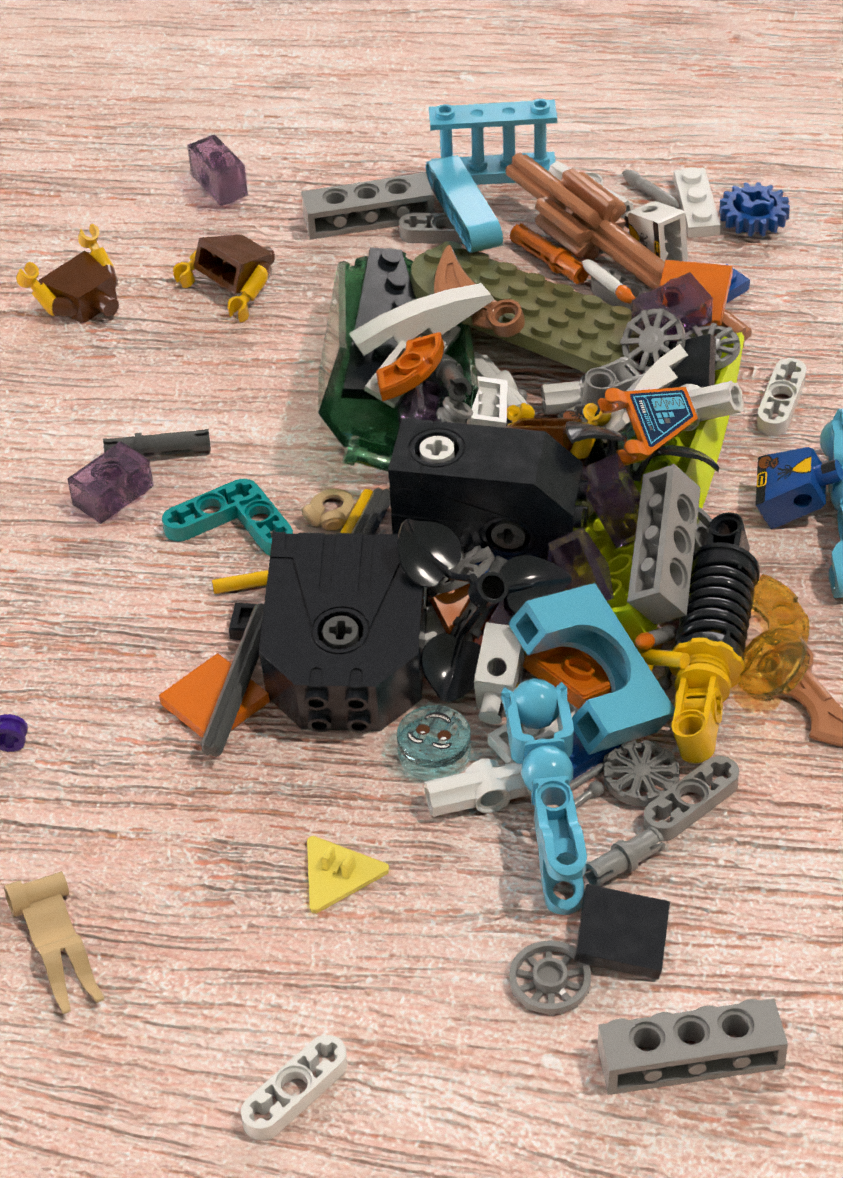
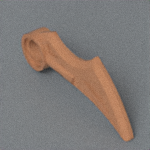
(451, 275)
(822, 708)

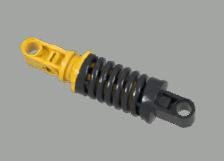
(713, 635)

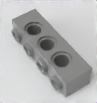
(365, 205)
(664, 545)
(674, 1062)

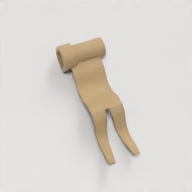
(52, 932)

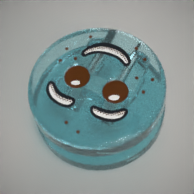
(434, 742)

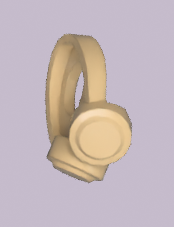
(332, 519)

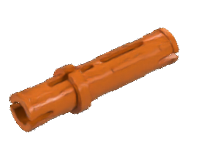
(558, 259)

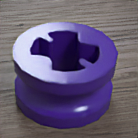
(12, 732)

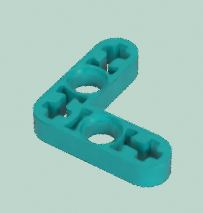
(244, 502)

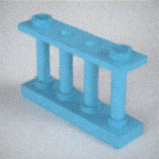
(491, 168)

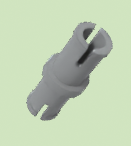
(624, 856)

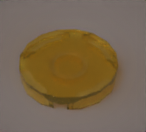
(773, 663)

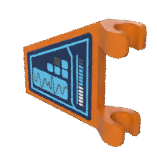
(655, 417)

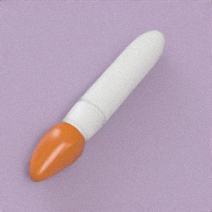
(622, 291)

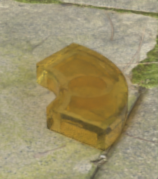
(780, 607)

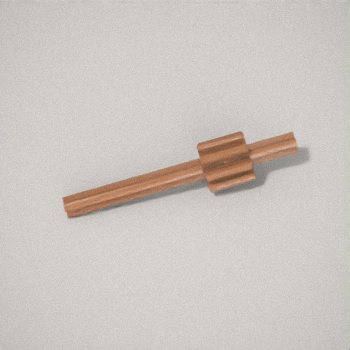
(587, 219)

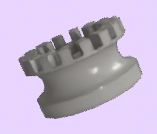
(454, 411)

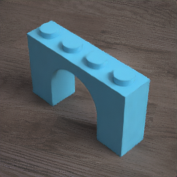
(586, 622)

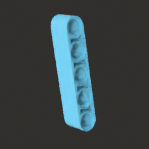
(464, 204)

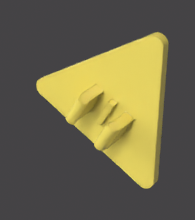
(338, 872)

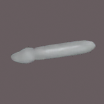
(650, 189)

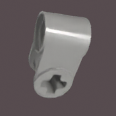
(609, 376)

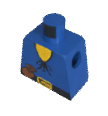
(793, 484)

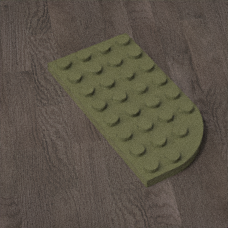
(558, 321)

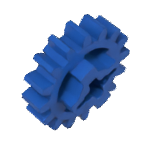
(754, 209)

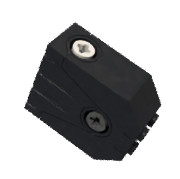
(487, 485)
(341, 631)

